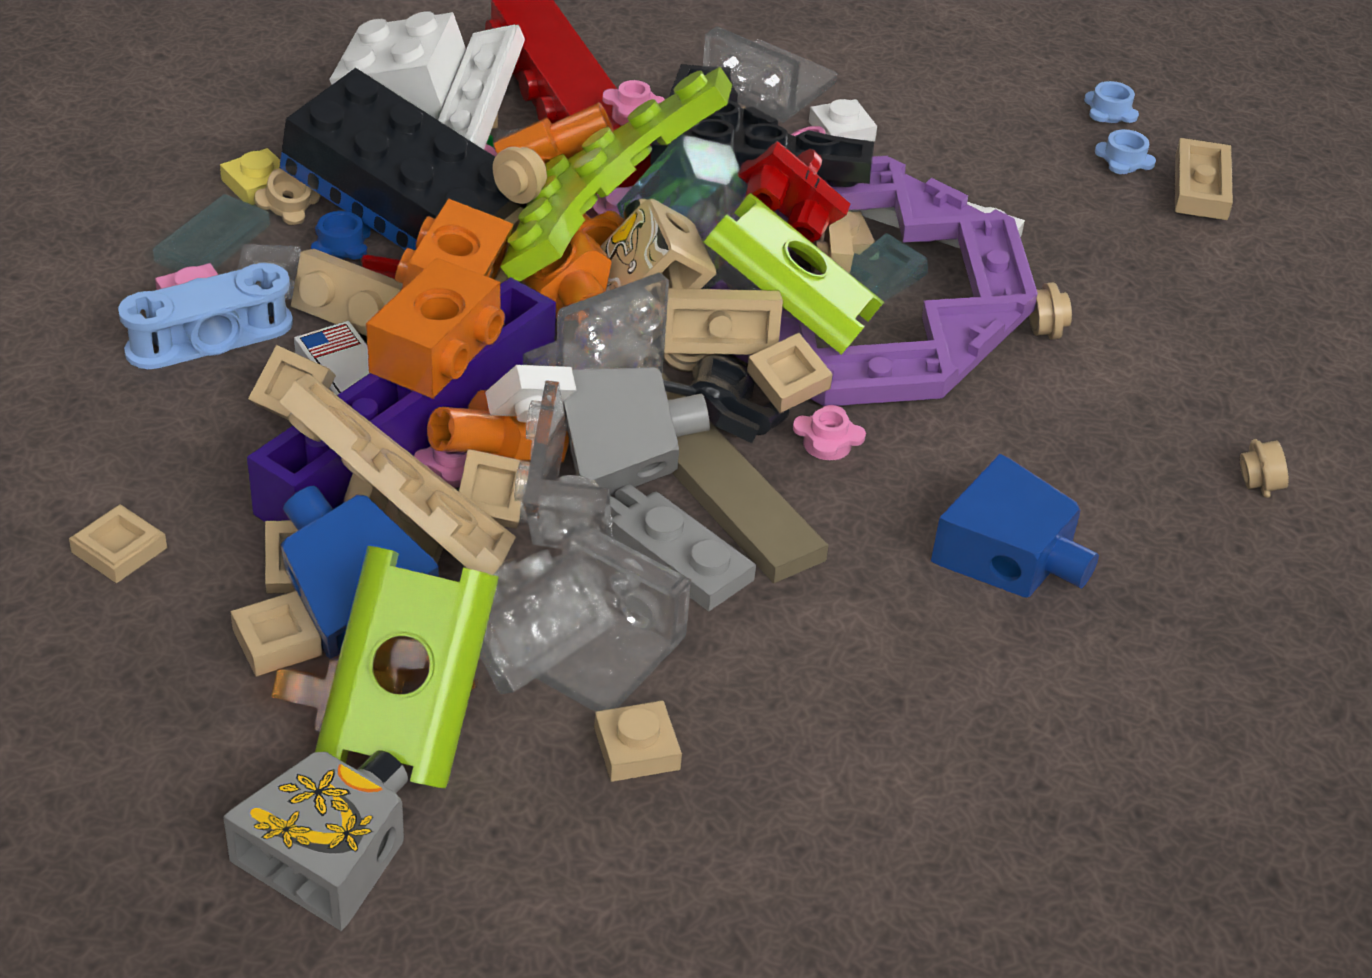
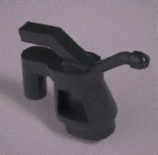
(727, 395)

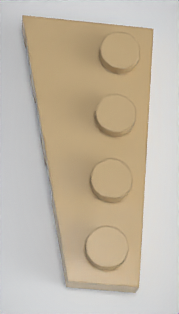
(408, 483)

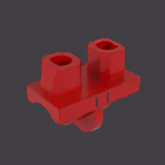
(794, 189)

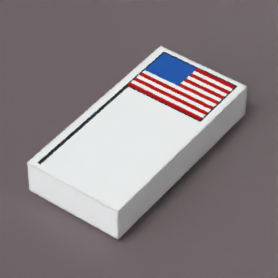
(338, 349)

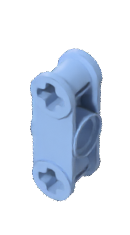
(206, 316)

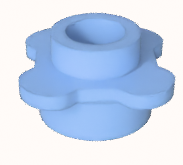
(1111, 103)
(1126, 152)

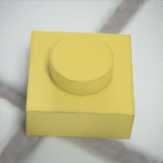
(249, 173)

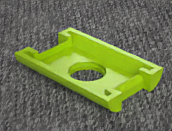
(760, 252)
(451, 626)

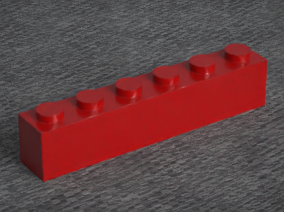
(556, 65)

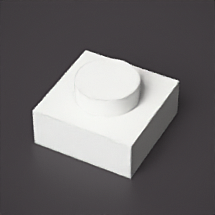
(844, 119)
(525, 383)

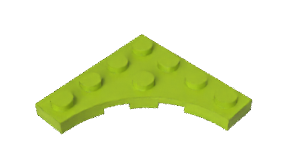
(601, 167)

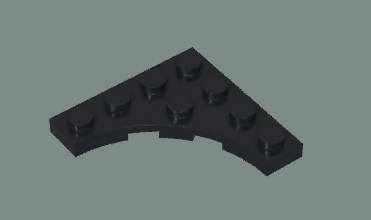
(753, 132)

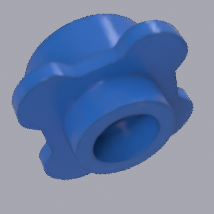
(341, 235)

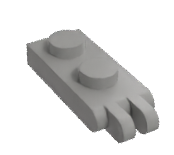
(680, 543)

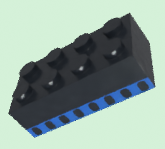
(386, 159)

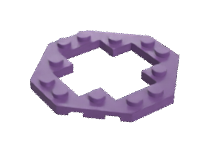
(956, 329)

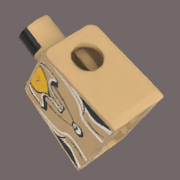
(655, 242)

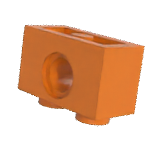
(460, 237)
(434, 327)

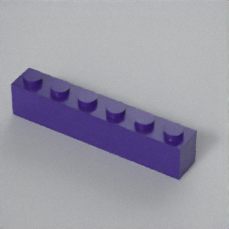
(297, 462)

